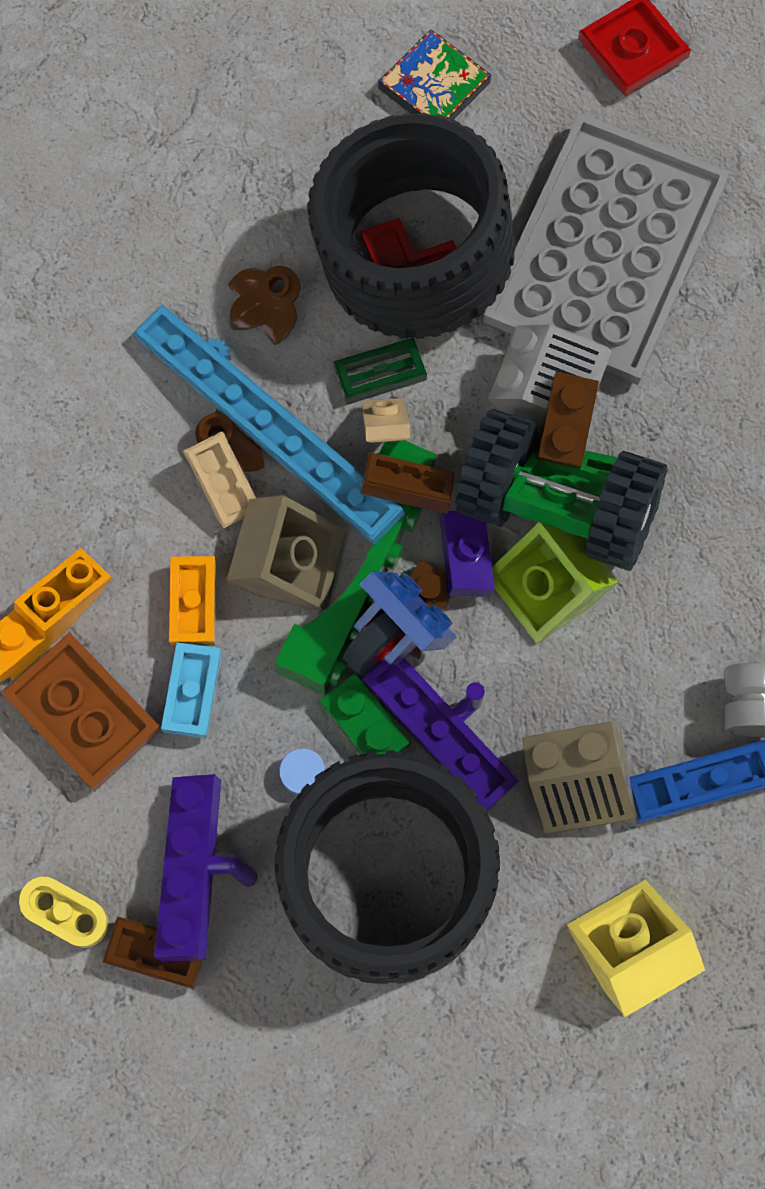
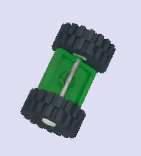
(610, 507)

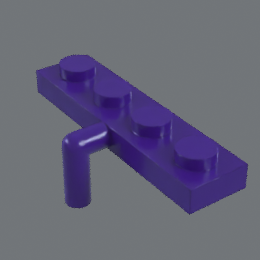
(442, 728)
(190, 869)

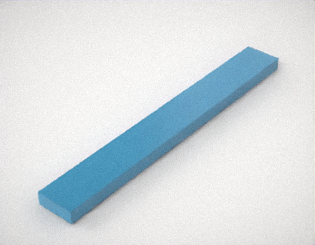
(267, 423)

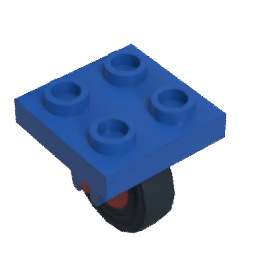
(395, 623)

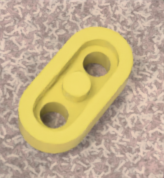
(64, 913)

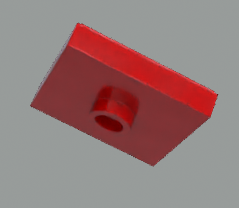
(634, 44)

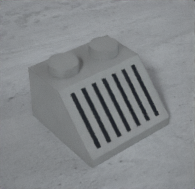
(531, 362)

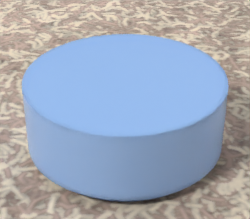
(299, 769)

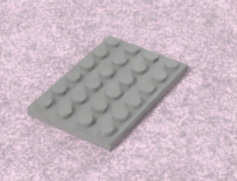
(610, 242)

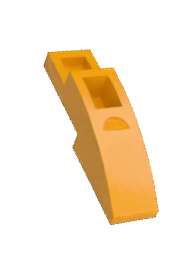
(48, 611)

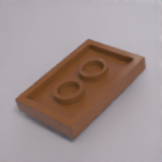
(82, 711)

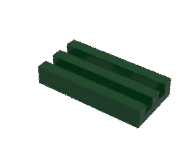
(382, 385)

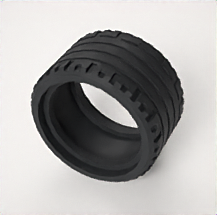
(397, 158)
(397, 777)

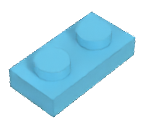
(191, 690)

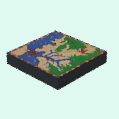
(434, 78)

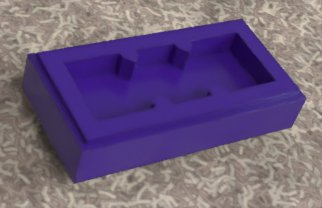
(466, 555)

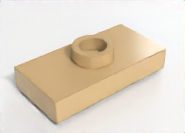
(385, 420)
(220, 478)

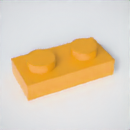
(192, 600)

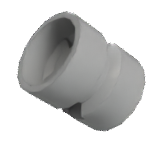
(746, 687)

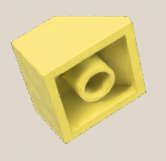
(637, 947)

